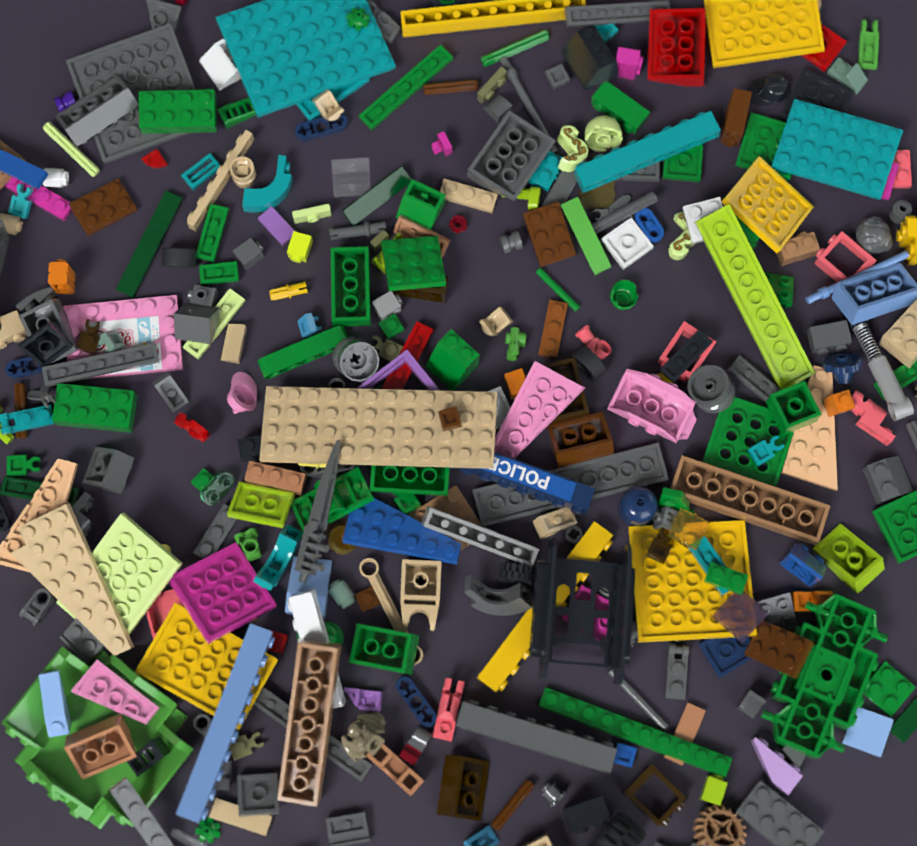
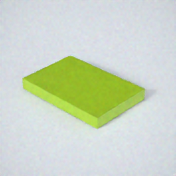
(261, 504)

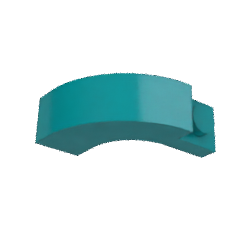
(262, 199)
(280, 558)

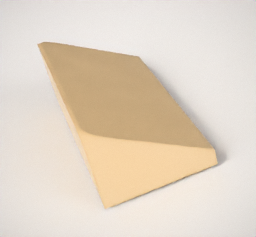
(234, 343)

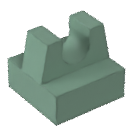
(112, 341)

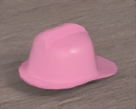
(242, 393)

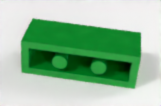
(620, 107)

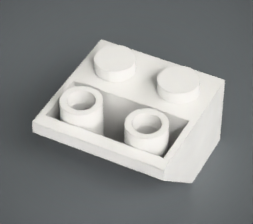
(220, 65)

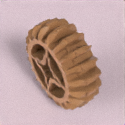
(706, 822)

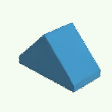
(483, 838)

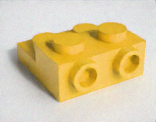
(908, 238)

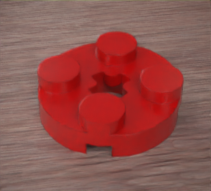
(194, 429)

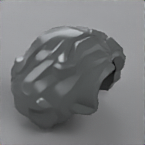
(874, 236)

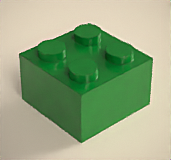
(793, 408)

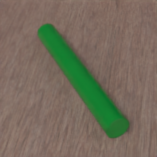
(557, 289)

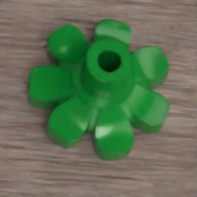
(357, 19)
(212, 830)

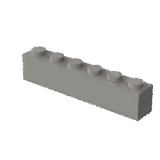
(479, 536)

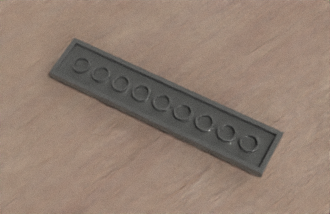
(606, 474)

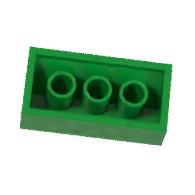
(410, 480)

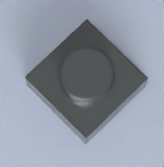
(557, 76)

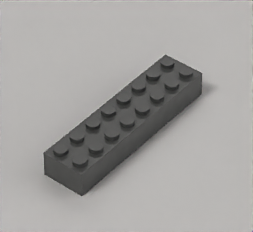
(536, 737)

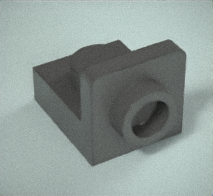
(664, 518)

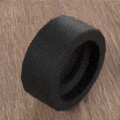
(588, 363)

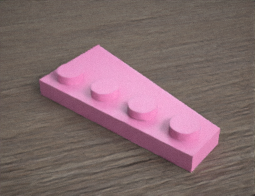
(113, 692)

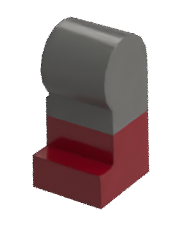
(415, 745)

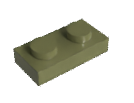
(497, 80)

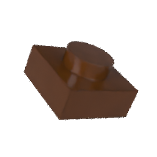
(450, 418)
(367, 599)

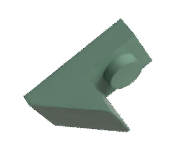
(848, 76)

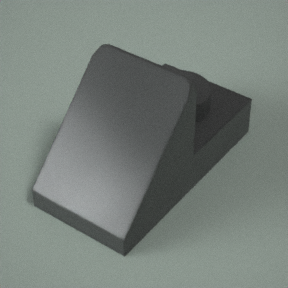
(170, 392)

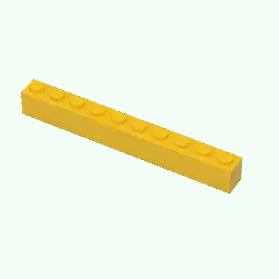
(483, 15)
(518, 642)

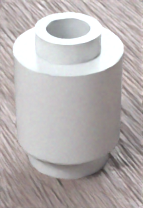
(56, 177)

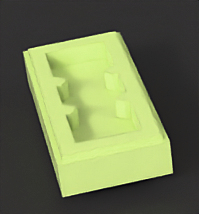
(311, 214)

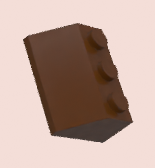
(580, 439)

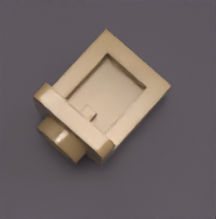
(328, 106)
(496, 322)

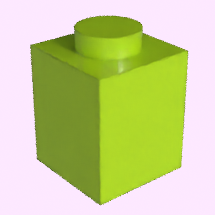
(713, 790)

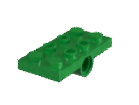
(348, 495)

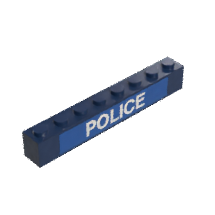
(536, 482)

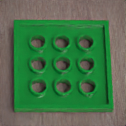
(743, 430)

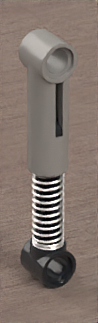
(897, 403)

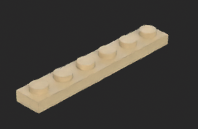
(215, 187)

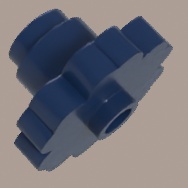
(842, 366)

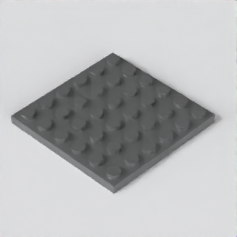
(144, 64)

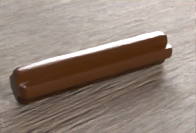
(449, 87)
(20, 404)
(512, 805)

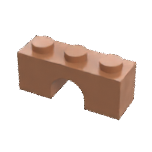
(275, 477)
(396, 770)

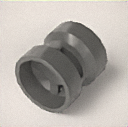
(510, 242)

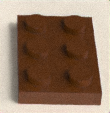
(102, 207)
(549, 234)
(779, 649)

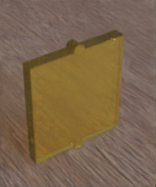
(598, 198)
(688, 529)

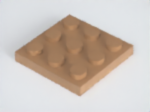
(452, 504)

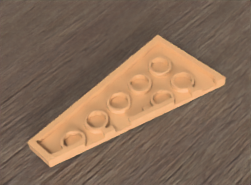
(813, 447)
(50, 496)

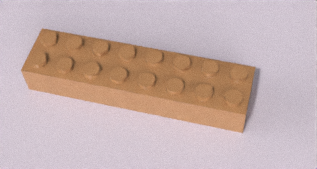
(750, 500)
(309, 722)

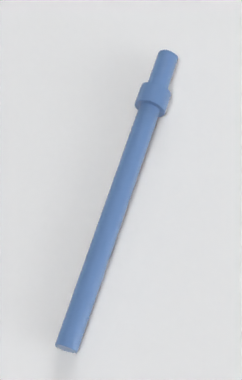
(825, 292)

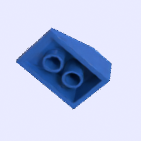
(803, 564)

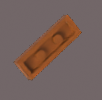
(553, 329)

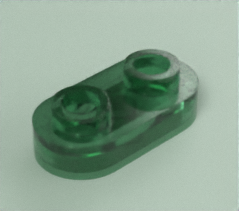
(216, 487)

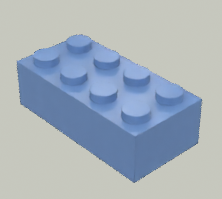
(875, 293)

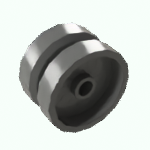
(711, 389)

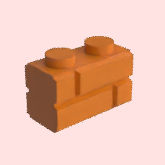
(61, 277)

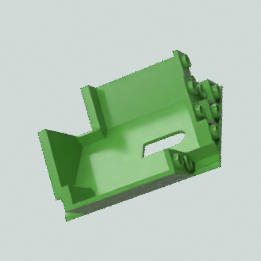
(49, 764)

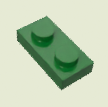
(219, 273)
(726, 578)

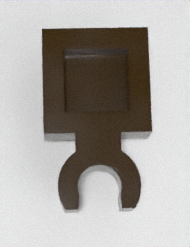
(89, 340)
(659, 547)

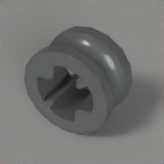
(568, 531)

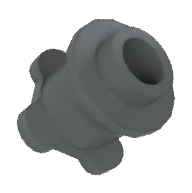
(552, 793)

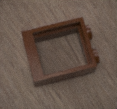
(735, 117)

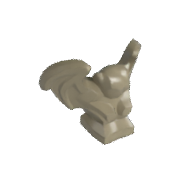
(365, 737)

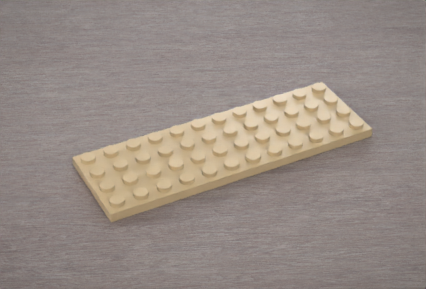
(378, 427)

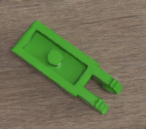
(868, 46)

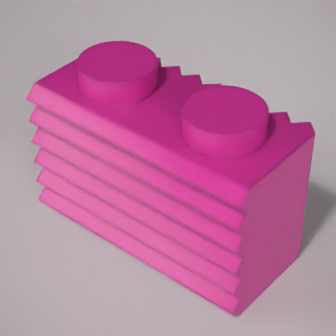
(628, 62)

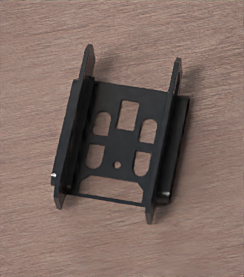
(615, 578)

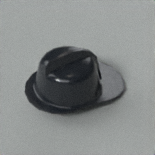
(769, 90)

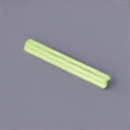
(71, 149)

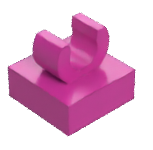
(442, 144)

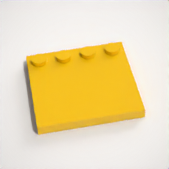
(767, 204)

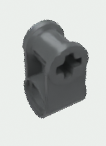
(36, 607)

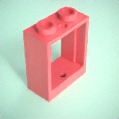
(831, 270)
(687, 331)

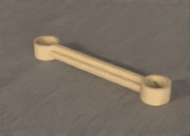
(386, 601)

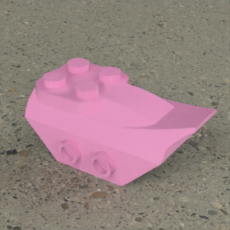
(654, 405)

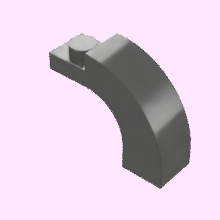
(496, 601)

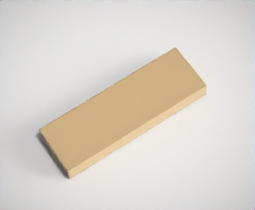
(229, 813)

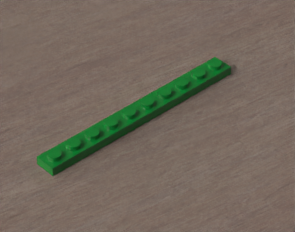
(635, 732)

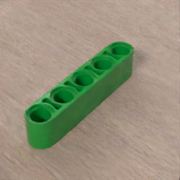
(301, 352)

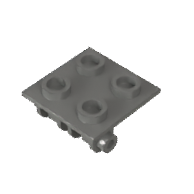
(780, 611)

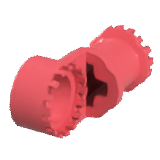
(594, 343)

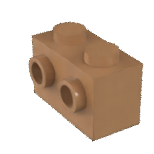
(798, 248)

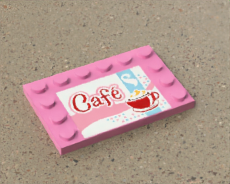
(137, 323)

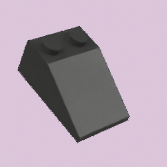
(48, 312)

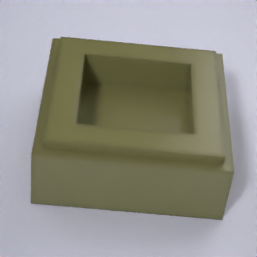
(376, 242)

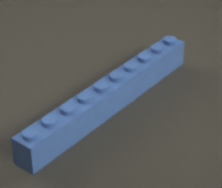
(224, 724)

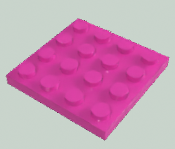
(221, 593)

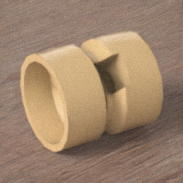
(243, 172)

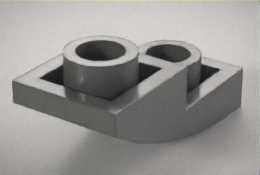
(38, 297)

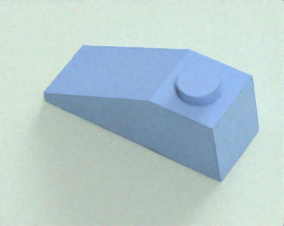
(54, 704)

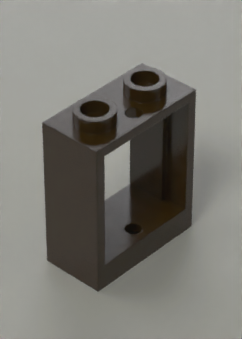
(639, 781)

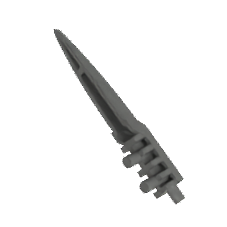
(317, 523)

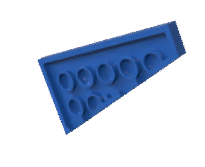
(392, 531)

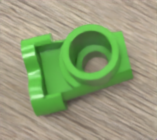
(514, 340)
(248, 541)

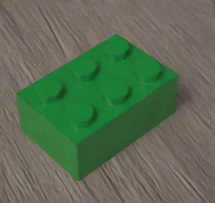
(384, 649)

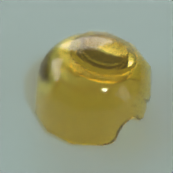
(336, 543)

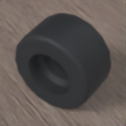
(178, 257)

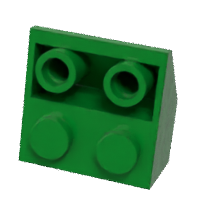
(421, 204)

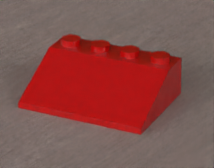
(677, 46)

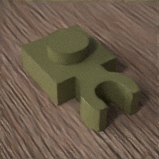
(388, 350)
(243, 746)

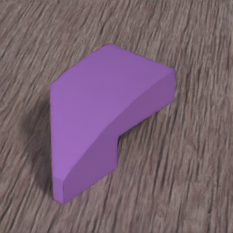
(365, 699)

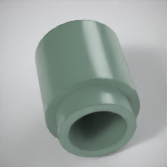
(341, 594)

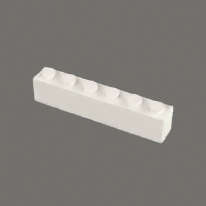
(310, 625)

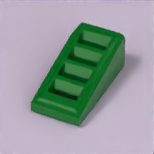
(236, 106)

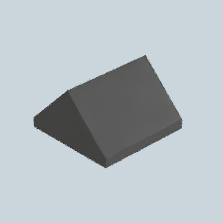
(196, 323)

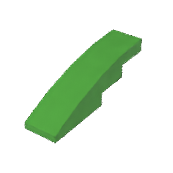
(586, 236)

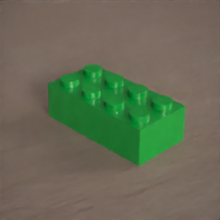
(177, 111)
(350, 286)
(94, 408)

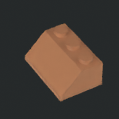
(100, 746)

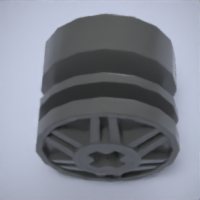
(365, 360)

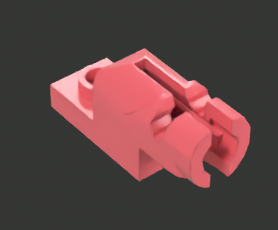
(870, 418)
(448, 711)

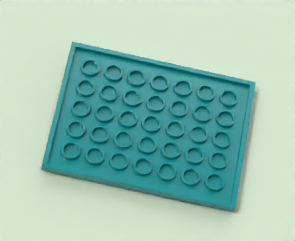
(301, 49)

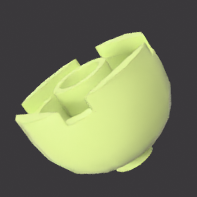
(603, 133)

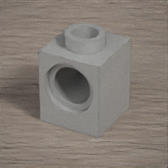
(387, 305)

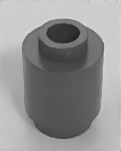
(900, 211)

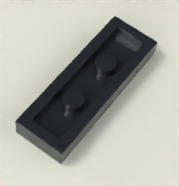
(686, 356)

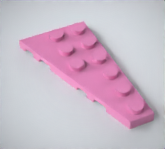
(534, 408)

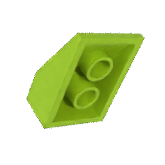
(849, 558)

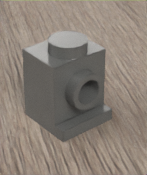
(209, 298)

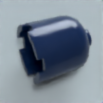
(635, 514)

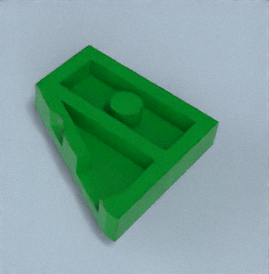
(673, 499)

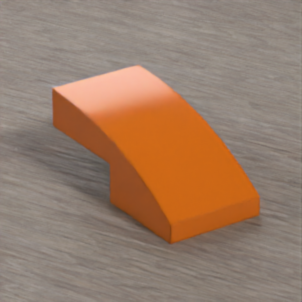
(816, 597)

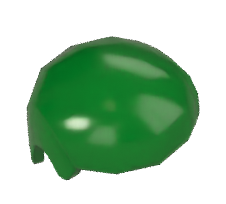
(623, 295)

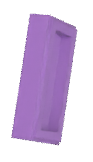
(276, 226)

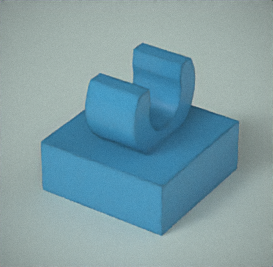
(307, 325)

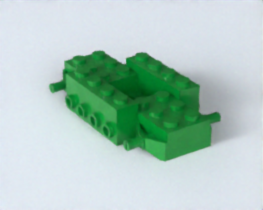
(818, 704)

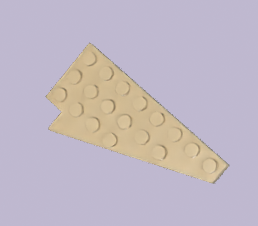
(66, 567)

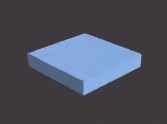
(869, 732)

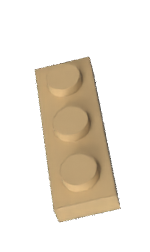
(469, 196)

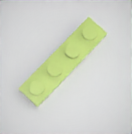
(229, 305)

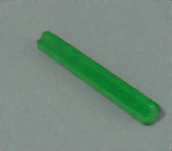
(515, 48)

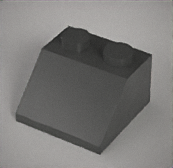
(108, 470)
(887, 479)

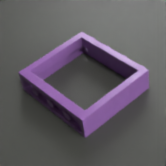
(403, 358)

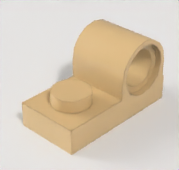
(553, 522)

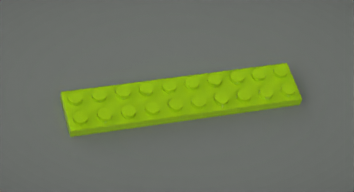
(754, 297)

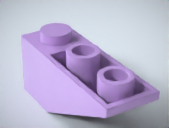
(778, 772)

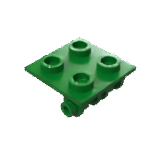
(782, 287)

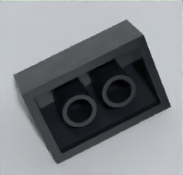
(590, 58)

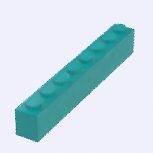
(646, 152)

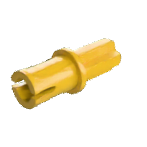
(288, 291)

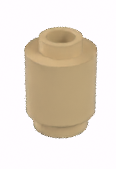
(12, 223)

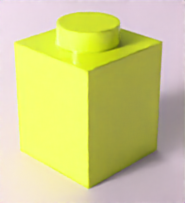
(299, 247)

